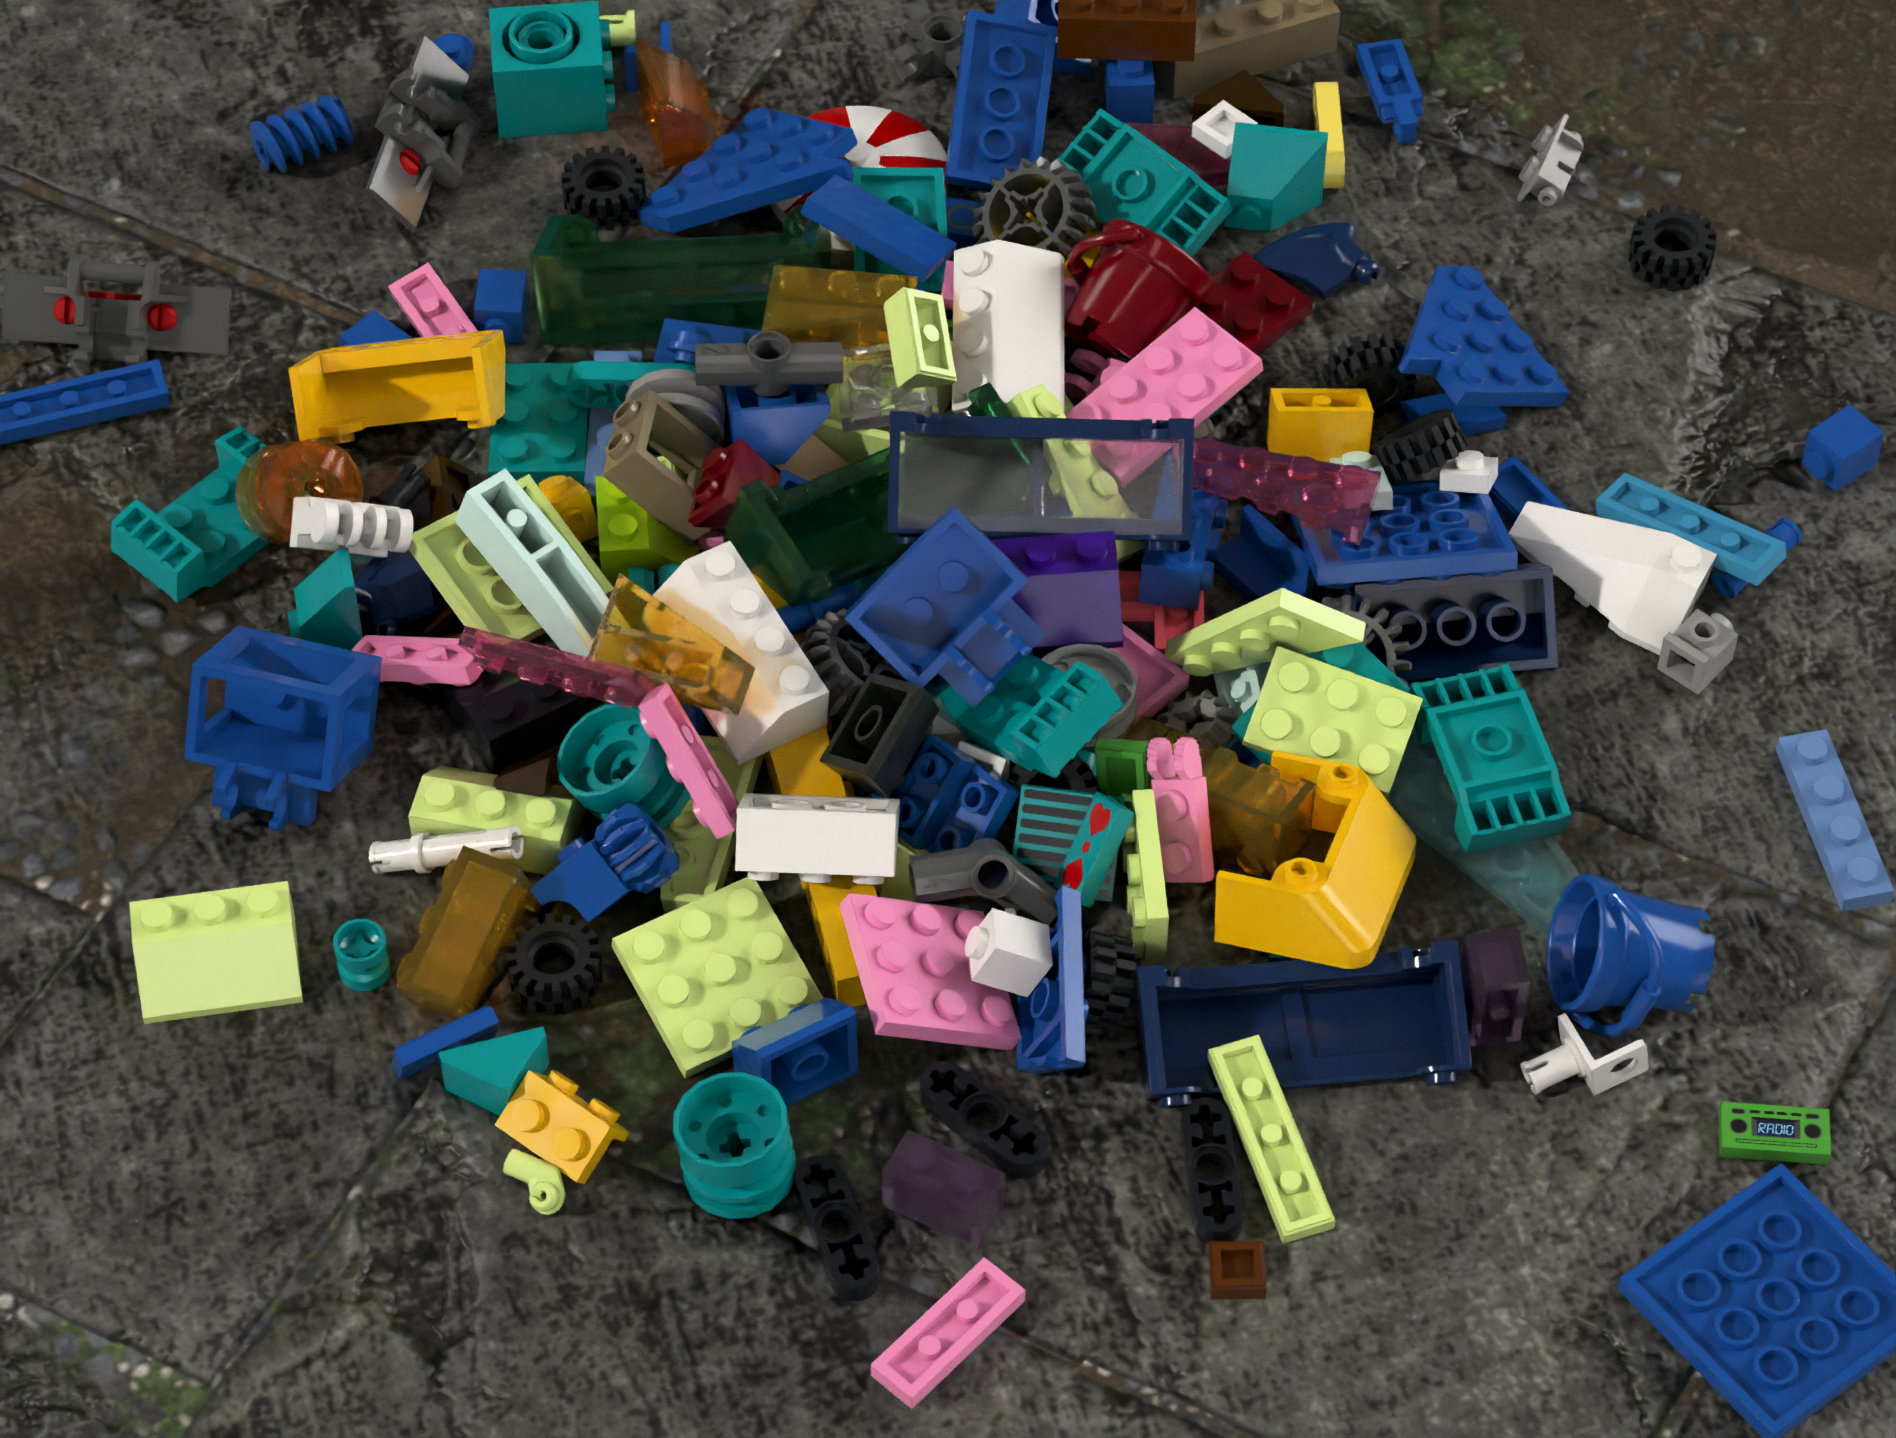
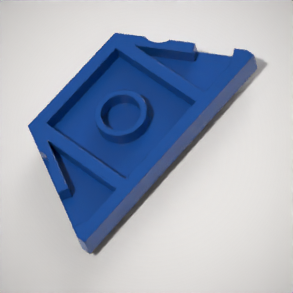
(1056, 1010)

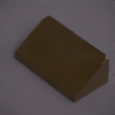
(531, 775)

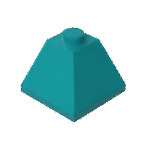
(1274, 175)

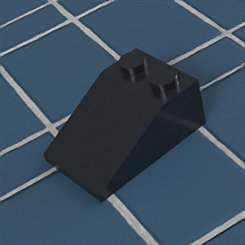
(508, 716)

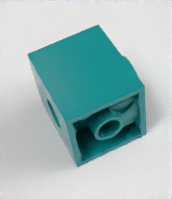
(551, 69)

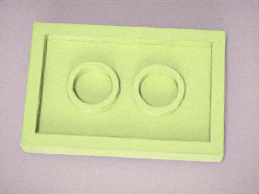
(1332, 716)
(1146, 889)

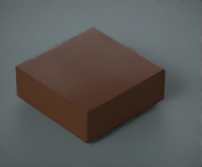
(1237, 1270)

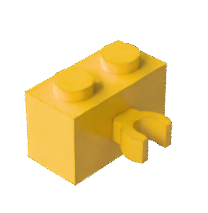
(1318, 422)

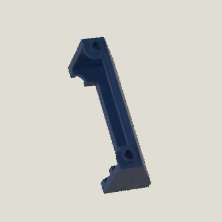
(1314, 1020)

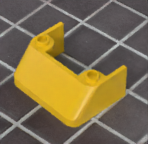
(400, 383)
(1333, 908)

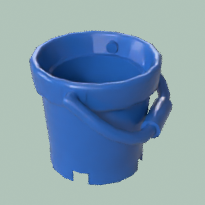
(1624, 953)

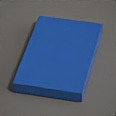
(878, 228)

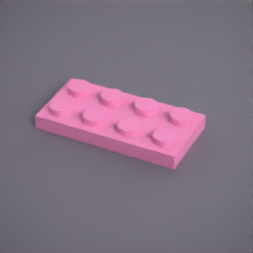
(1176, 376)

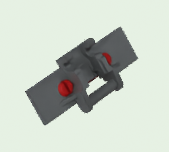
(411, 152)
(116, 324)

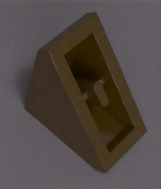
(1245, 95)

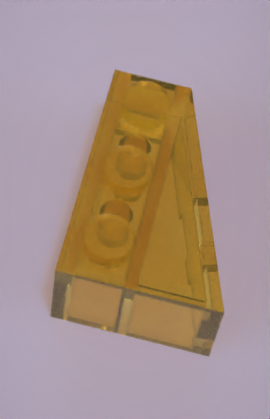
(831, 304)
(669, 648)
(464, 933)

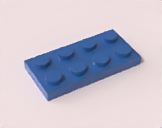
(999, 98)

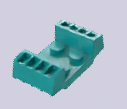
(1144, 183)
(196, 535)
(1034, 713)
(1492, 758)

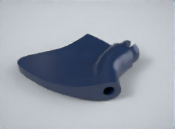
(1320, 258)
(394, 592)

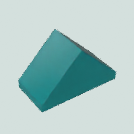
(494, 1068)

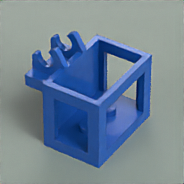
(949, 610)
(288, 725)

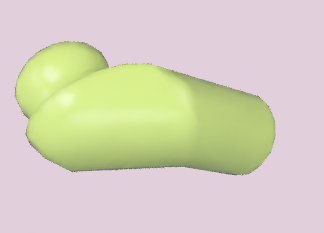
(543, 1180)

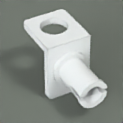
(1575, 1058)

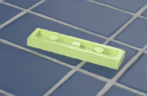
(1271, 1139)

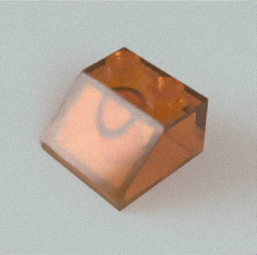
(674, 106)

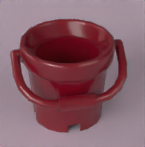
(1131, 290)

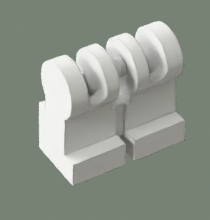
(358, 526)

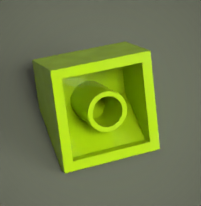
(633, 536)

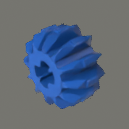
(637, 848)

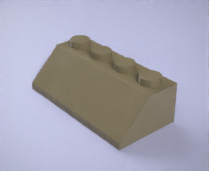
(1253, 39)

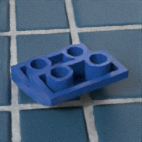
(951, 799)

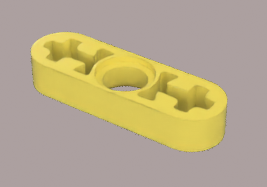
(1328, 119)

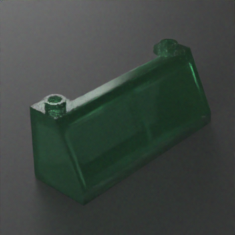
(629, 287)
(829, 527)

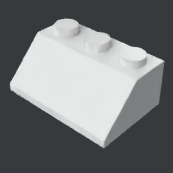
(817, 837)

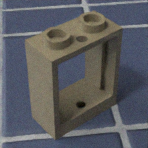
(643, 476)

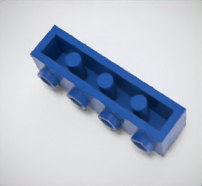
(1182, 575)

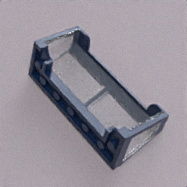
(1043, 476)

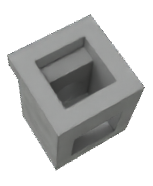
(1704, 642)

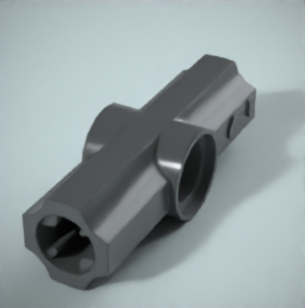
(769, 363)

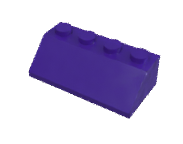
(1069, 587)

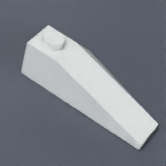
(1627, 572)

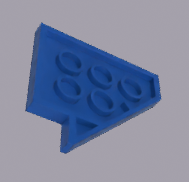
(752, 166)
(1477, 346)

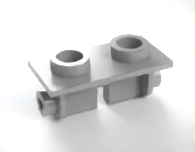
(1550, 169)

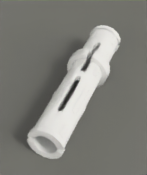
(426, 851)

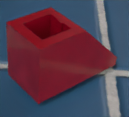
(721, 479)

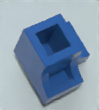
(582, 881)

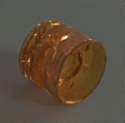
(280, 473)

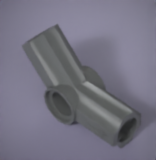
(956, 875)

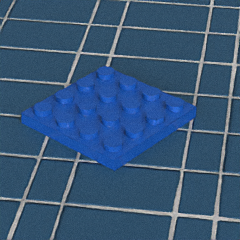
(1422, 536)
(1771, 1302)

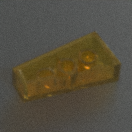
(1251, 810)

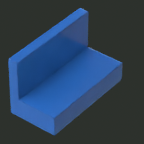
(1263, 560)

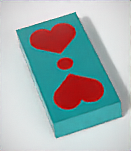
(1094, 847)

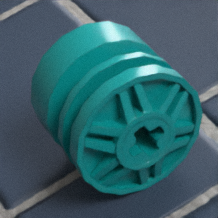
(615, 762)
(735, 1145)

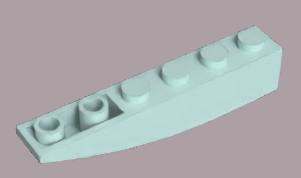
(534, 561)

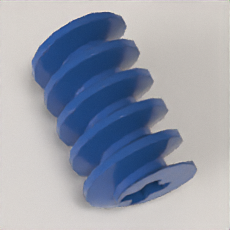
(301, 132)

